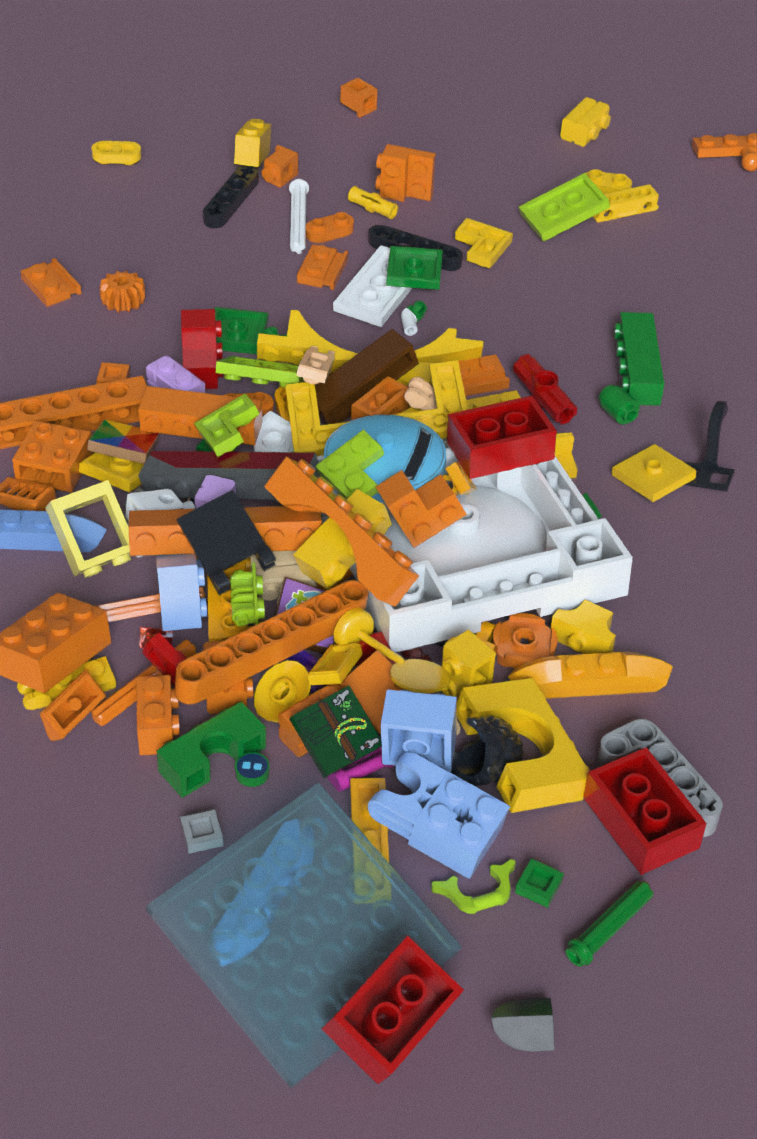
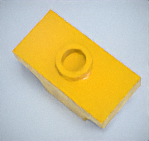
(585, 628)

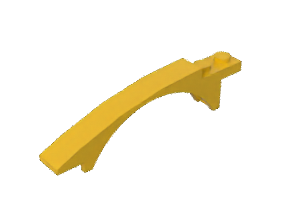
(302, 337)

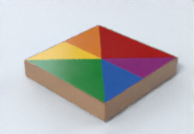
(123, 441)

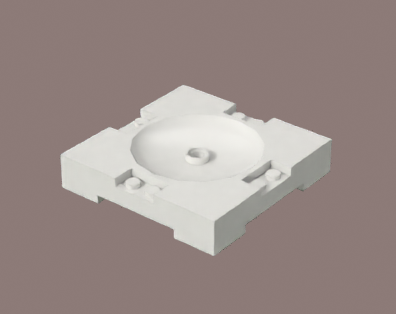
(516, 550)

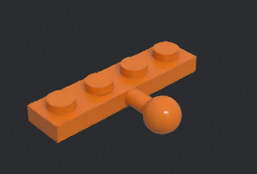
(728, 146)

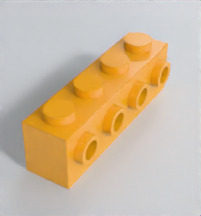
(220, 608)

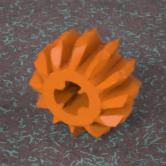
(122, 291)

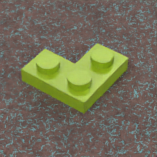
(220, 426)
(346, 465)

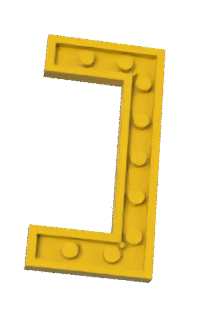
(312, 437)

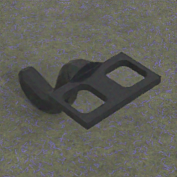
(709, 464)

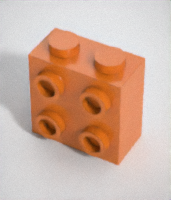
(52, 455)

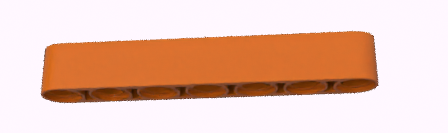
(266, 643)

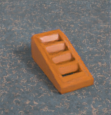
(36, 494)

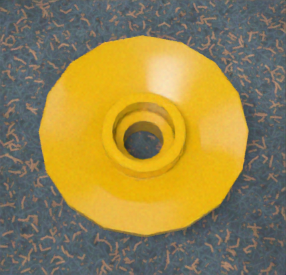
(280, 689)

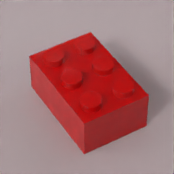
(501, 437)
(644, 810)
(392, 1010)

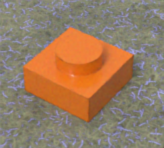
(112, 372)

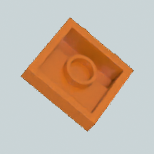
(405, 173)

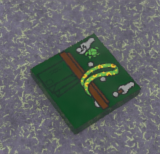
(336, 731)

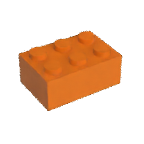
(52, 641)

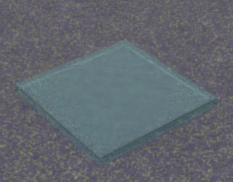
(295, 926)

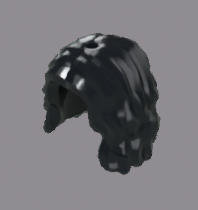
(486, 757)

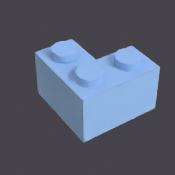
(179, 591)

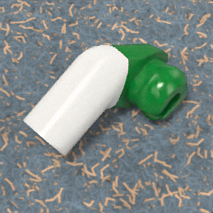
(411, 316)

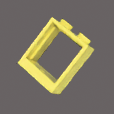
(59, 507)

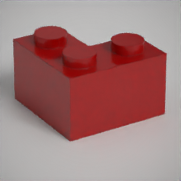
(200, 346)

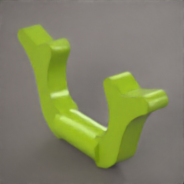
(473, 904)

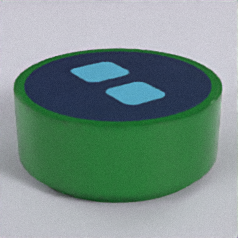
(252, 769)

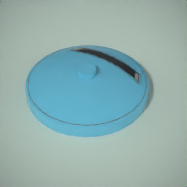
(406, 447)

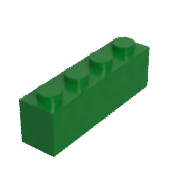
(639, 357)

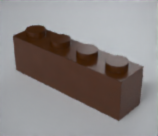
(387, 356)

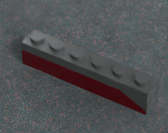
(186, 471)

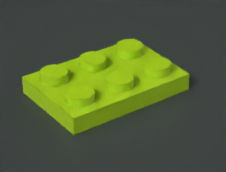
(564, 207)
(259, 370)

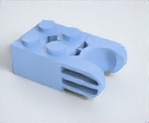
(442, 816)

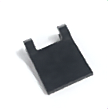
(223, 537)

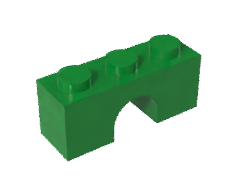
(231, 732)

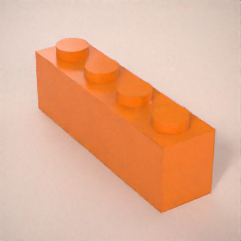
(177, 411)

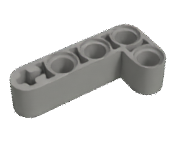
(645, 733)

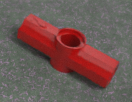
(545, 389)

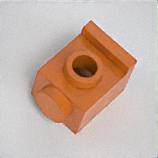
(359, 96)
(280, 166)

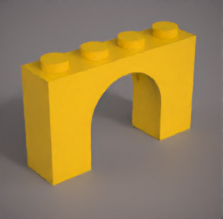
(532, 783)

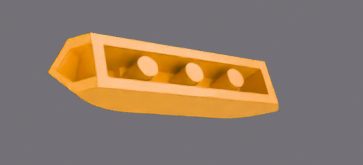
(595, 674)

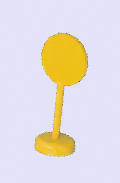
(409, 674)

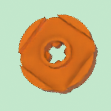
(511, 632)

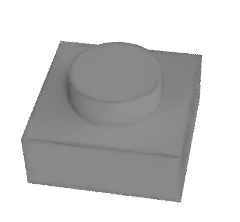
(201, 831)

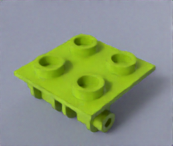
(244, 600)

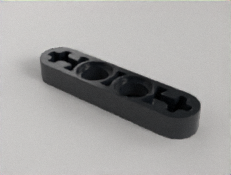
(234, 197)
(390, 236)

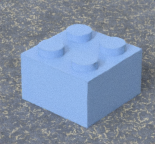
(420, 726)

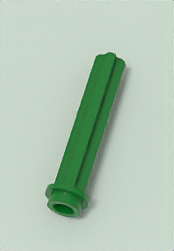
(581, 950)

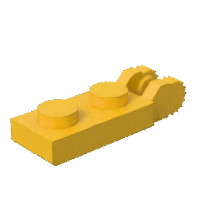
(97, 668)

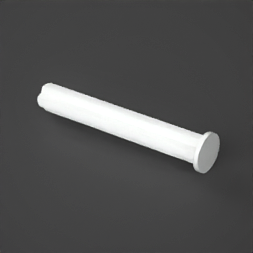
(298, 190)

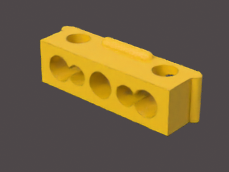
(629, 203)

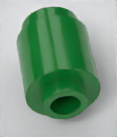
(619, 404)

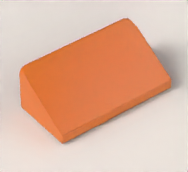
(71, 706)

